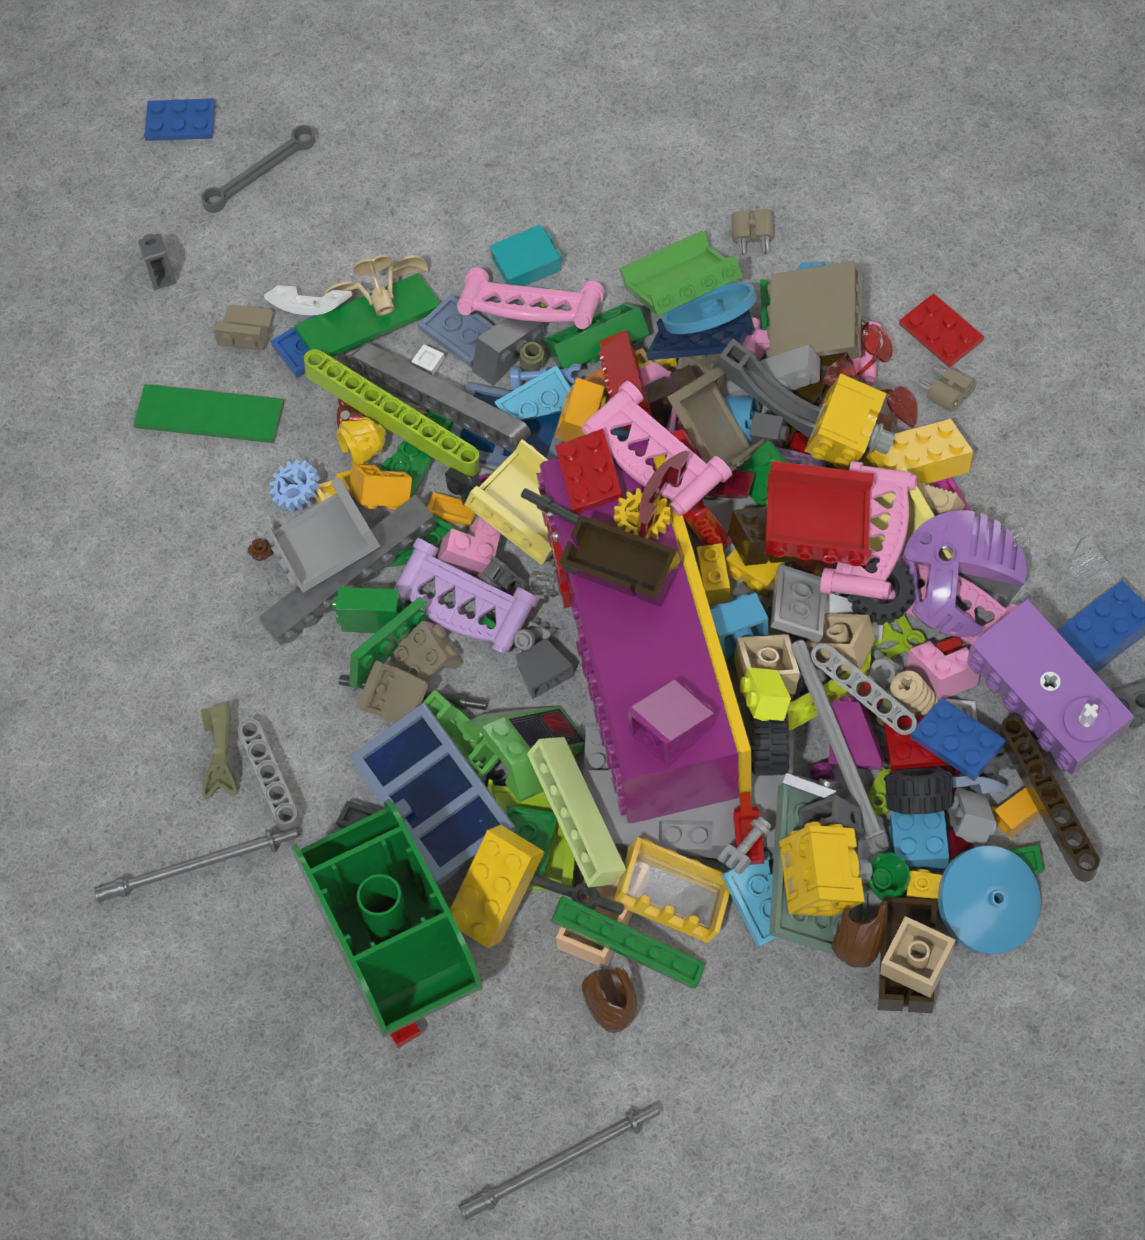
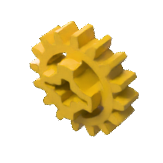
(628, 510)

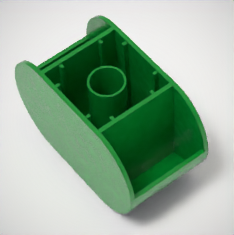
(388, 920)

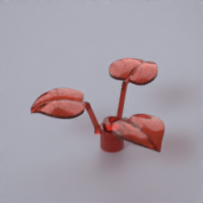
(878, 344)

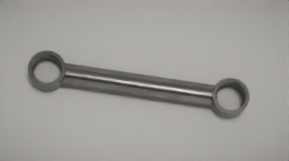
(258, 169)

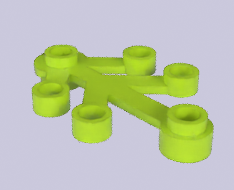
(902, 639)

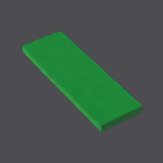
(358, 322)
(209, 413)

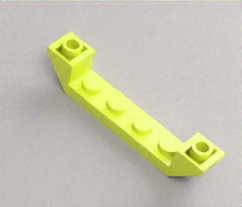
(803, 708)

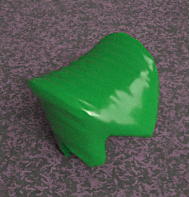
(889, 875)

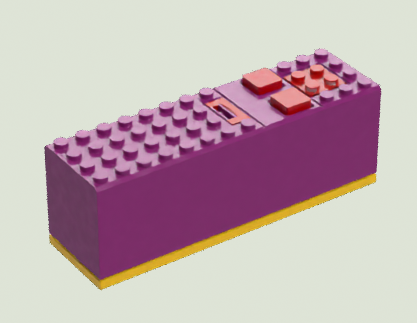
(640, 647)

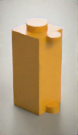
(1017, 812)

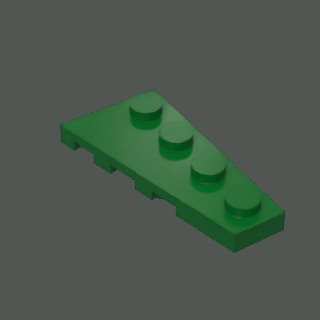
(413, 460)
(385, 641)

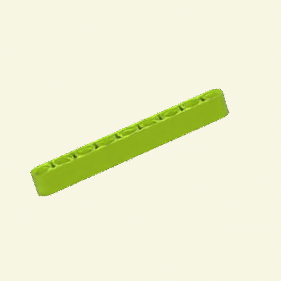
(391, 413)

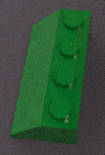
(582, 345)

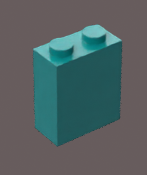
(526, 257)

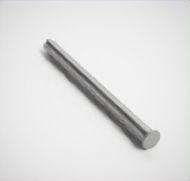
(836, 739)

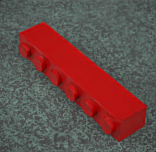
(622, 365)

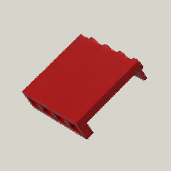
(818, 513)
(698, 517)

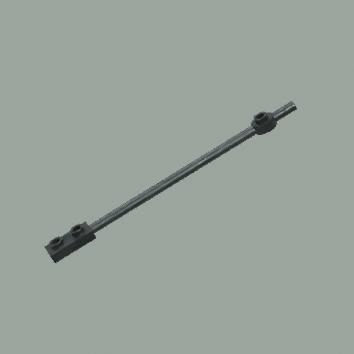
(354, 812)

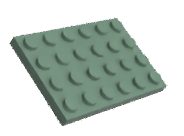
(805, 930)

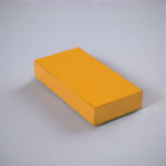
(451, 510)

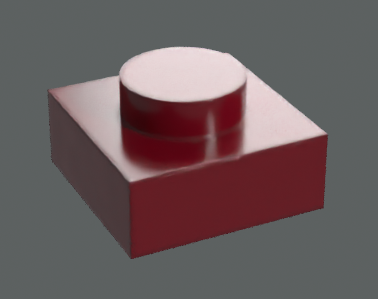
(957, 844)

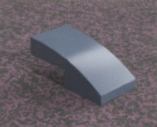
(979, 786)

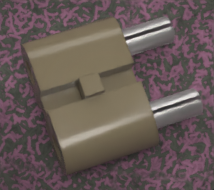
(752, 227)
(950, 389)

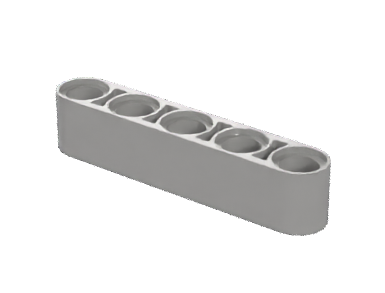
(875, 694)
(266, 765)

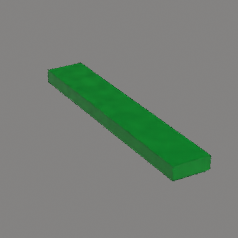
(628, 942)

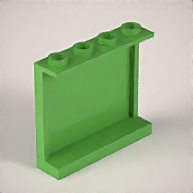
(678, 273)

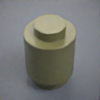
(531, 357)

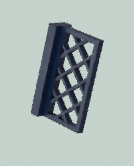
(734, 329)

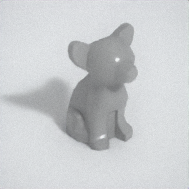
(883, 669)

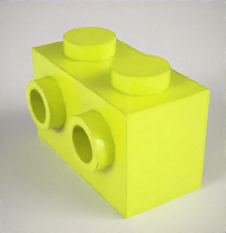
(765, 694)

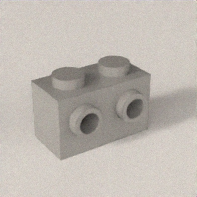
(972, 816)

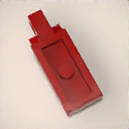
(742, 818)

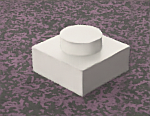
(428, 359)

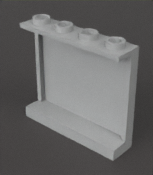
(322, 540)

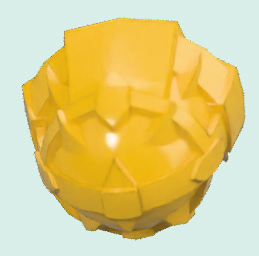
(362, 438)

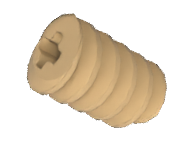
(913, 693)

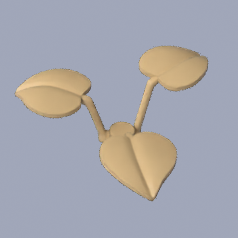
(380, 296)

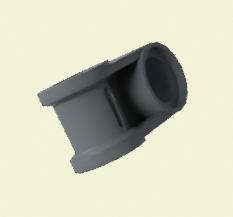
(500, 577)

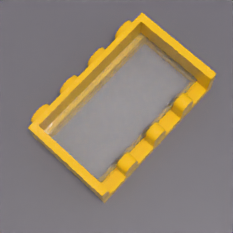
(673, 890)

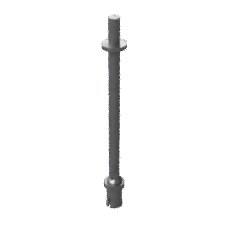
(122, 886)
(488, 1198)

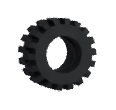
(891, 611)
(770, 746)
(919, 790)

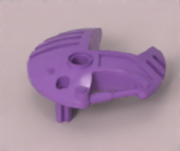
(975, 550)

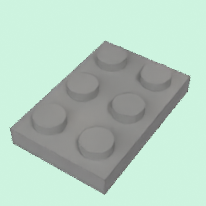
(798, 603)

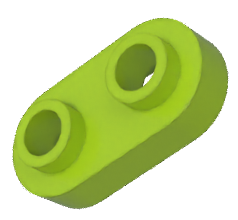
(878, 792)

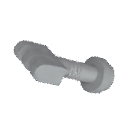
(526, 638)
(738, 854)

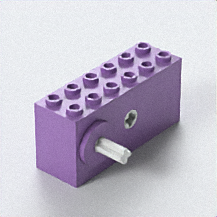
(1049, 687)

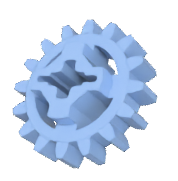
(294, 485)

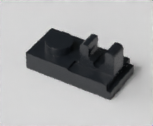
(460, 484)

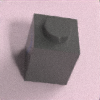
(769, 428)

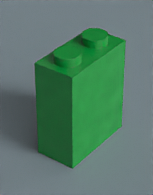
(366, 608)

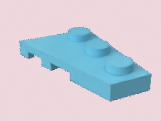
(537, 397)
(753, 897)

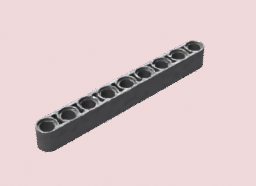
(439, 397)

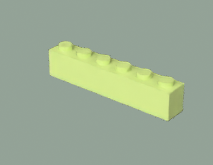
(576, 812)

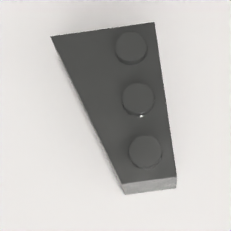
(501, 346)

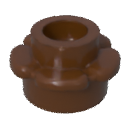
(260, 555)

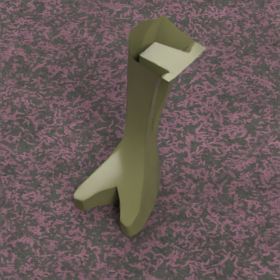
(219, 774)

